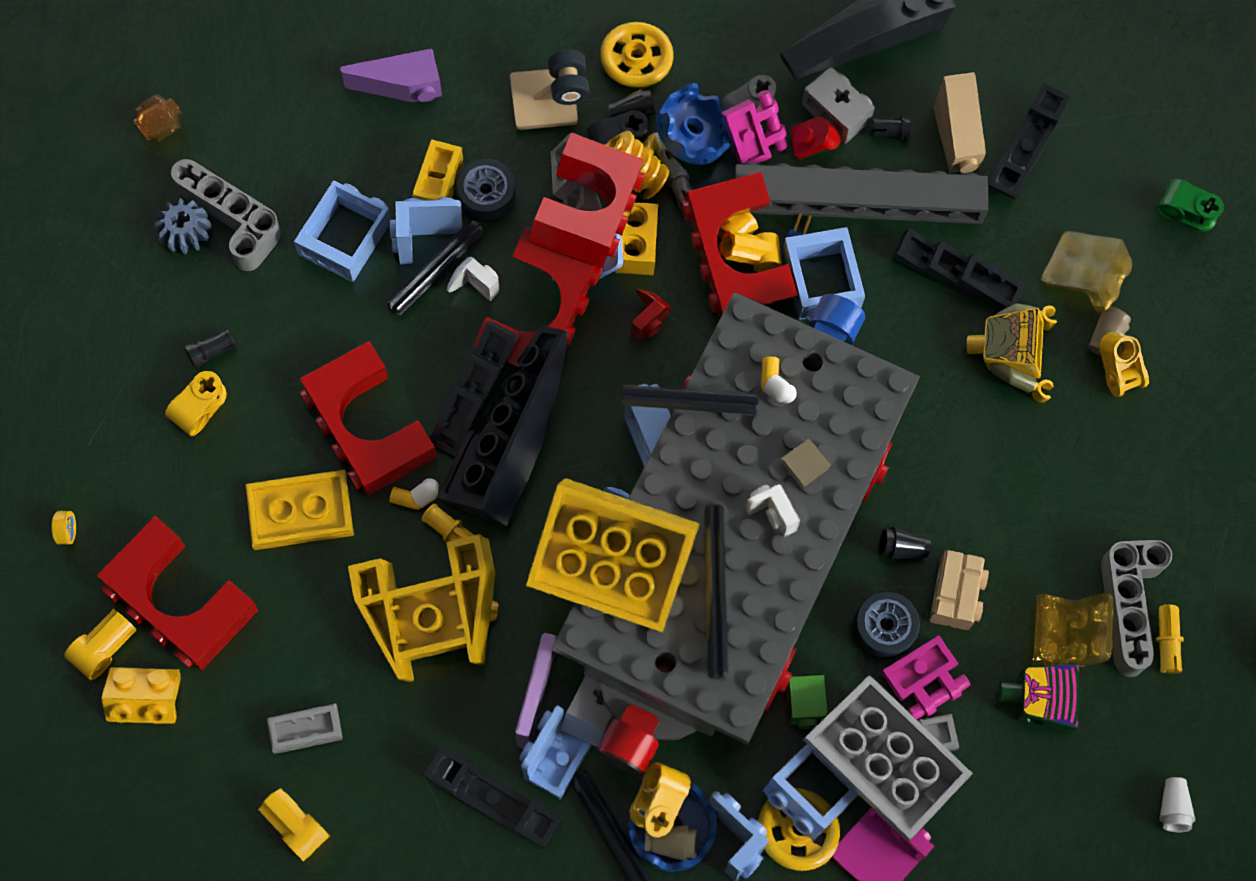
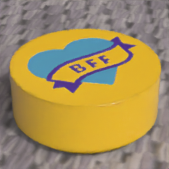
(63, 527)

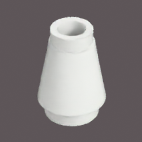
(1176, 806)

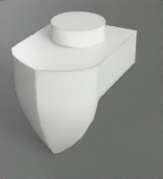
(480, 277)

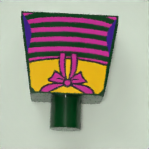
(1045, 697)

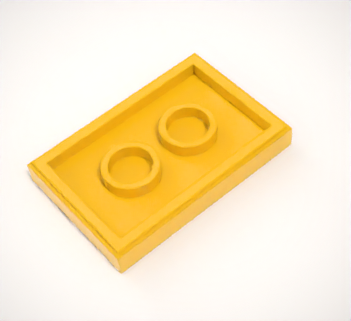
(299, 509)

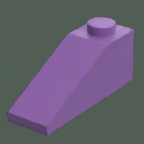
(400, 77)

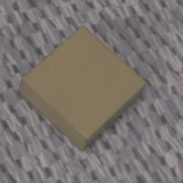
(805, 463)

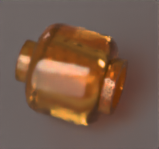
(157, 117)

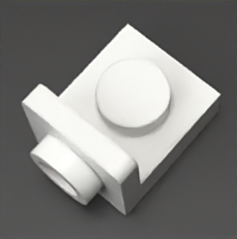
(780, 509)

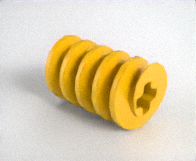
(655, 173)

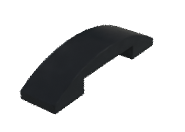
(1029, 141)
(492, 797)

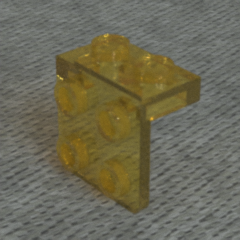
(1089, 266)
(1073, 630)

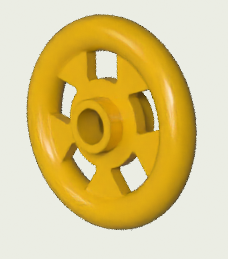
(634, 78)
(781, 850)

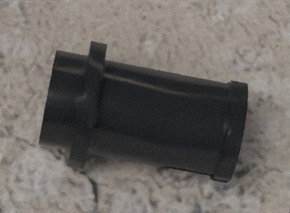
(891, 127)

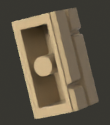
(958, 589)

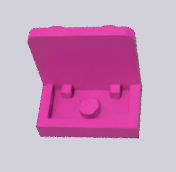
(878, 851)

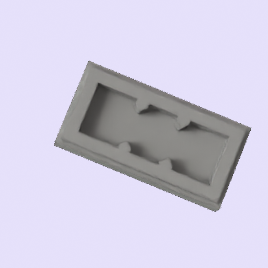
(304, 728)

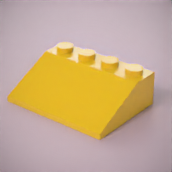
(612, 554)

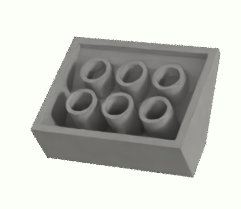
(888, 757)

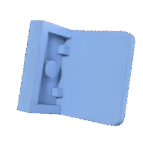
(422, 218)
(554, 755)
(750, 832)

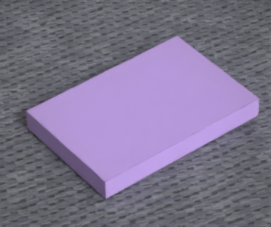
(535, 691)

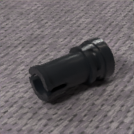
(205, 350)

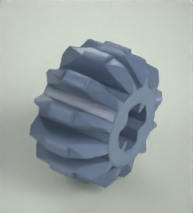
(171, 228)

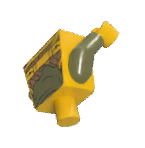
(1015, 345)

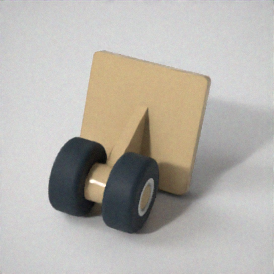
(551, 94)

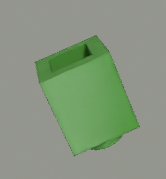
(806, 701)

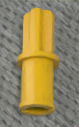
(444, 524)
(1169, 639)

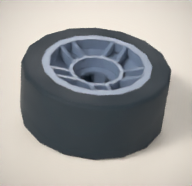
(479, 177)
(883, 608)

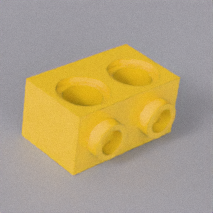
(439, 172)
(640, 239)

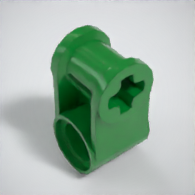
(1187, 205)

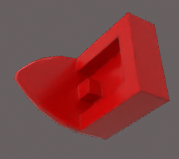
(814, 137)
(651, 319)

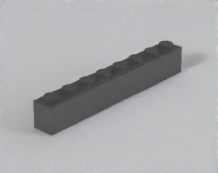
(872, 193)

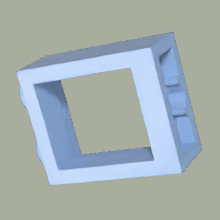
(819, 245)
(329, 257)
(803, 814)

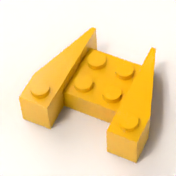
(431, 614)

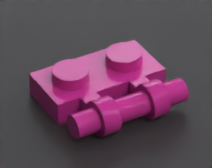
(746, 130)
(919, 669)

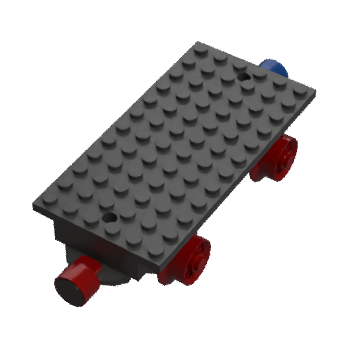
(849, 411)

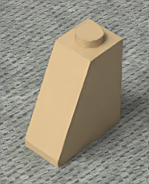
(960, 122)

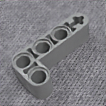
(222, 208)
(1132, 609)

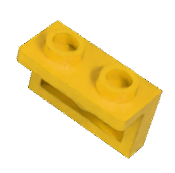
(141, 695)

